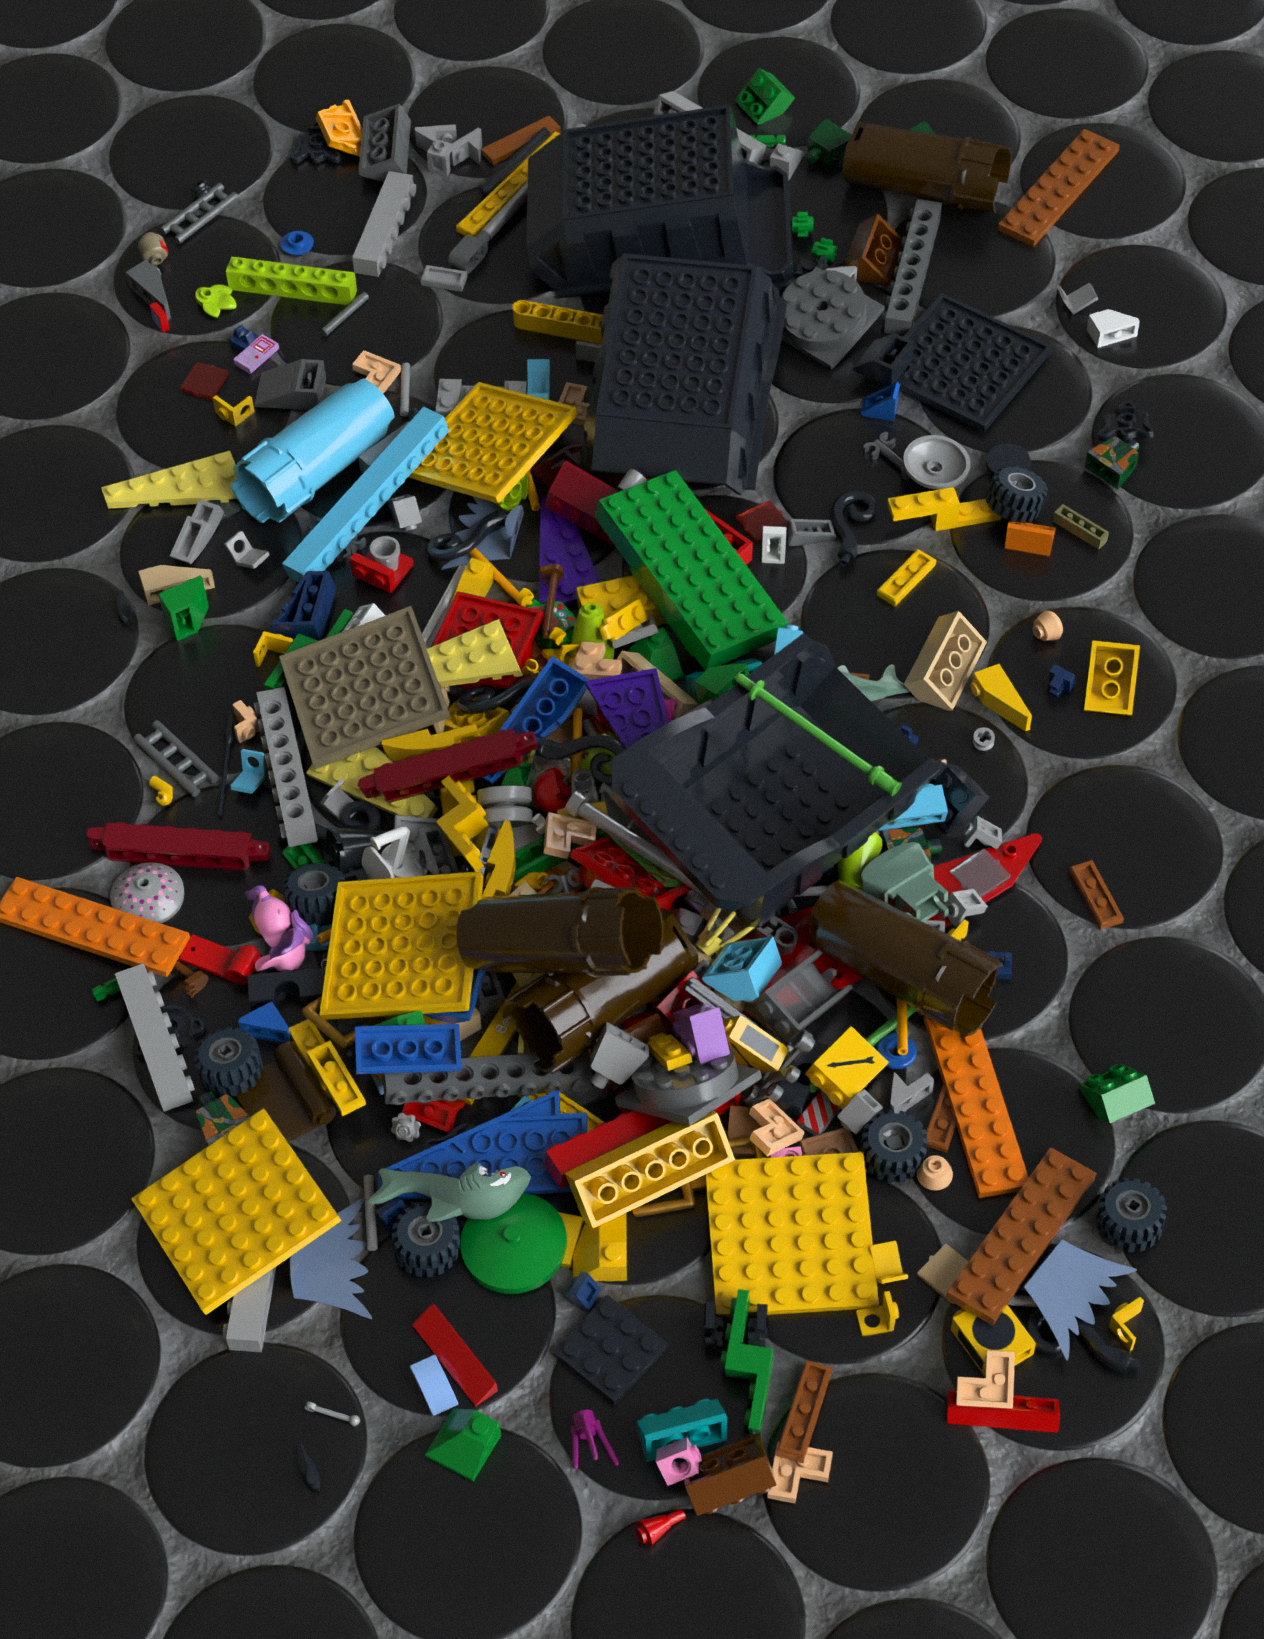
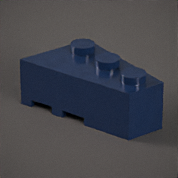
(308, 607)

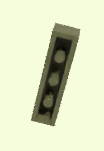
(1080, 526)

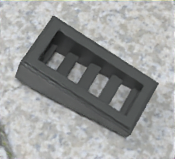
(796, 536)

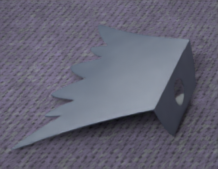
(498, 543)
(324, 1267)
(1066, 1284)

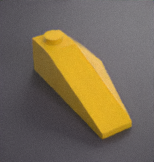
(603, 1251)

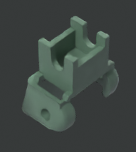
(909, 878)

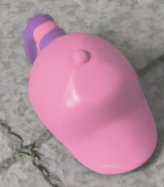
(269, 914)
(291, 948)

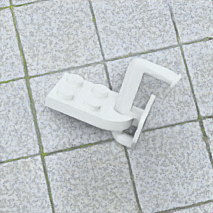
(396, 860)

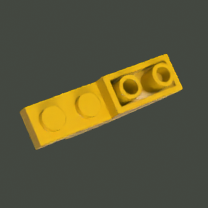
(422, 742)
(501, 864)

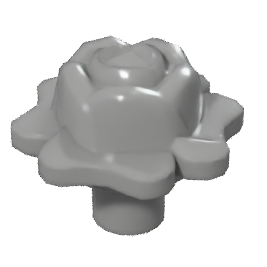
(405, 1127)

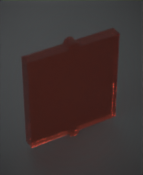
(204, 380)
(759, 516)

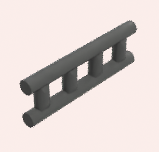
(197, 223)
(175, 771)

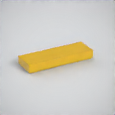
(906, 577)

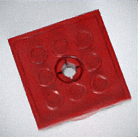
(474, 611)
(614, 866)

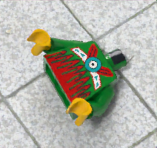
(562, 621)

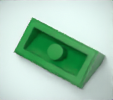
(302, 855)

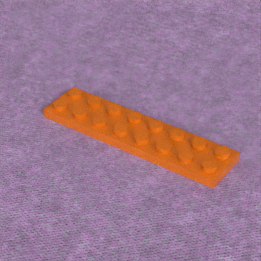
(92, 926)
(978, 1110)

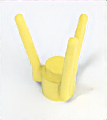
(710, 941)

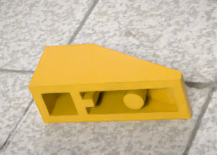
(476, 578)
(999, 695)

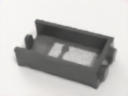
(799, 998)

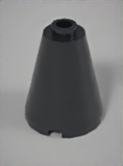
(348, 846)

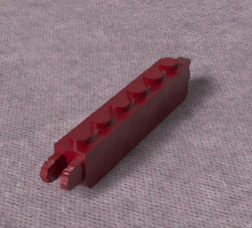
(459, 761)
(177, 846)

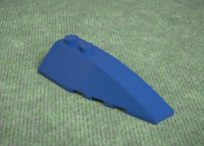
(546, 703)

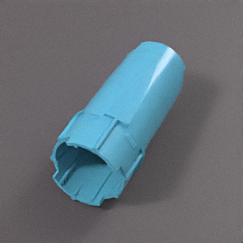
(311, 451)

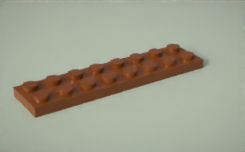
(1058, 187)
(1020, 1236)

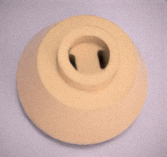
(1048, 626)
(935, 1173)

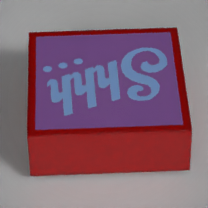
(159, 317)

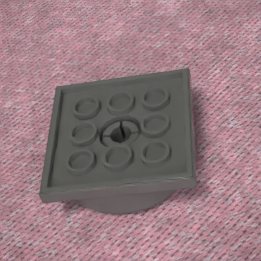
(827, 315)
(686, 1091)

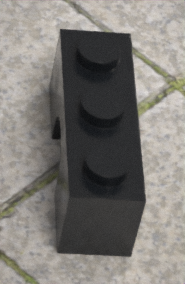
(271, 986)
(796, 1095)

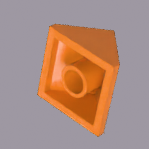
(1029, 537)

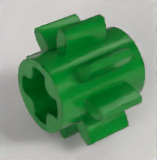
(802, 224)
(824, 248)

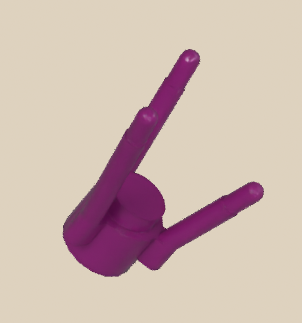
(586, 1428)

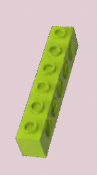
(291, 281)

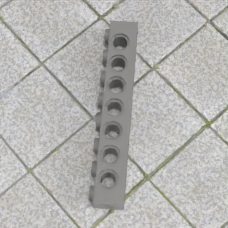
(286, 766)

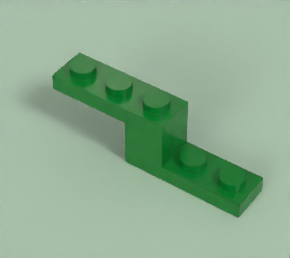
(277, 678)
(747, 1362)

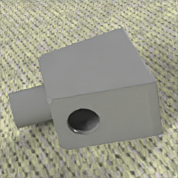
(616, 1056)

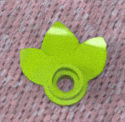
(214, 299)

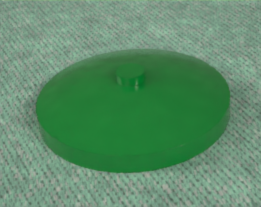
(516, 1248)

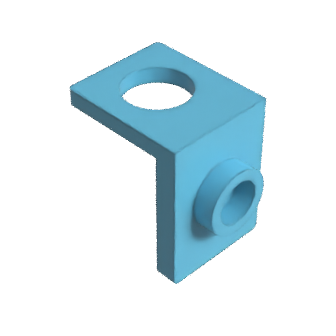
(251, 776)

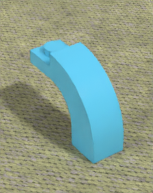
(539, 378)

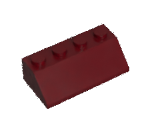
(576, 498)

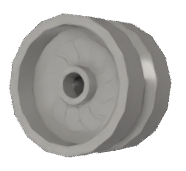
(506, 804)

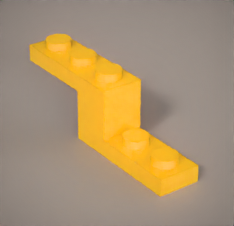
(943, 508)
(463, 822)
(327, 1067)

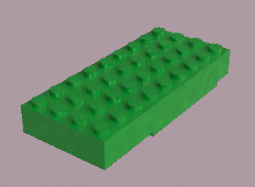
(690, 570)

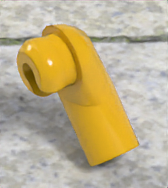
(165, 790)
(533, 879)

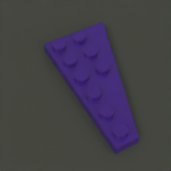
(563, 546)
(630, 703)

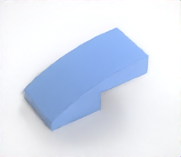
(434, 1385)

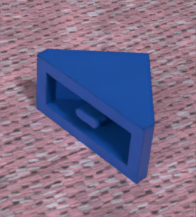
(882, 403)
(266, 1024)

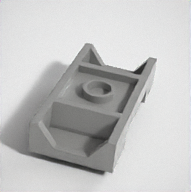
(452, 392)

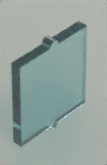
(980, 873)

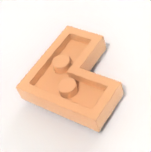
(377, 369)
(574, 396)
(591, 664)
(562, 831)
(776, 1130)
(995, 1388)
(788, 1473)

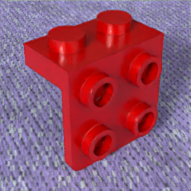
(377, 574)

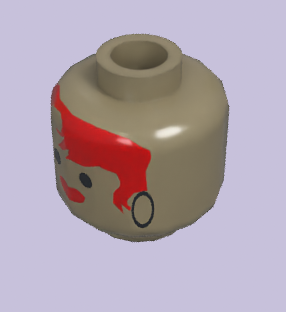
(153, 248)

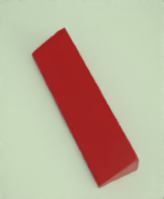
(455, 1355)
(1027, 1414)

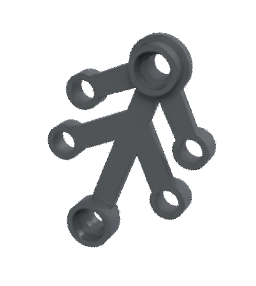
(756, 1093)

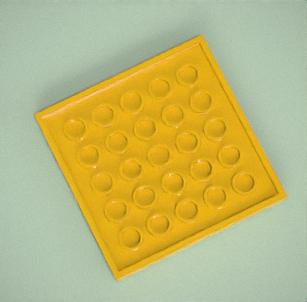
(493, 441)
(398, 946)
(235, 1211)
(792, 1234)

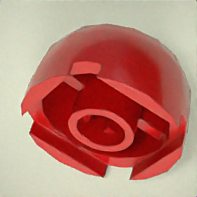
(551, 791)

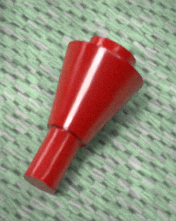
(651, 1529)

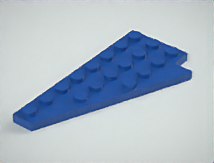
(504, 1142)

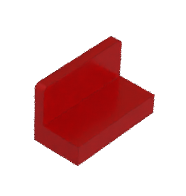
(435, 1113)

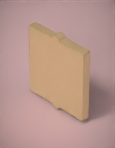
(943, 1269)

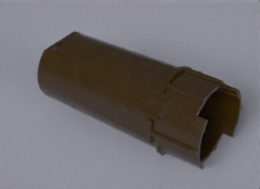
(927, 165)
(562, 932)
(905, 957)
(566, 1011)

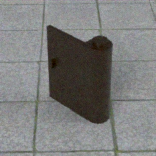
(289, 1094)

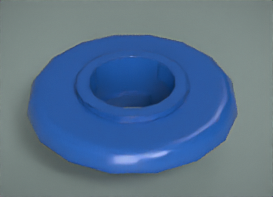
(299, 248)
(896, 1062)

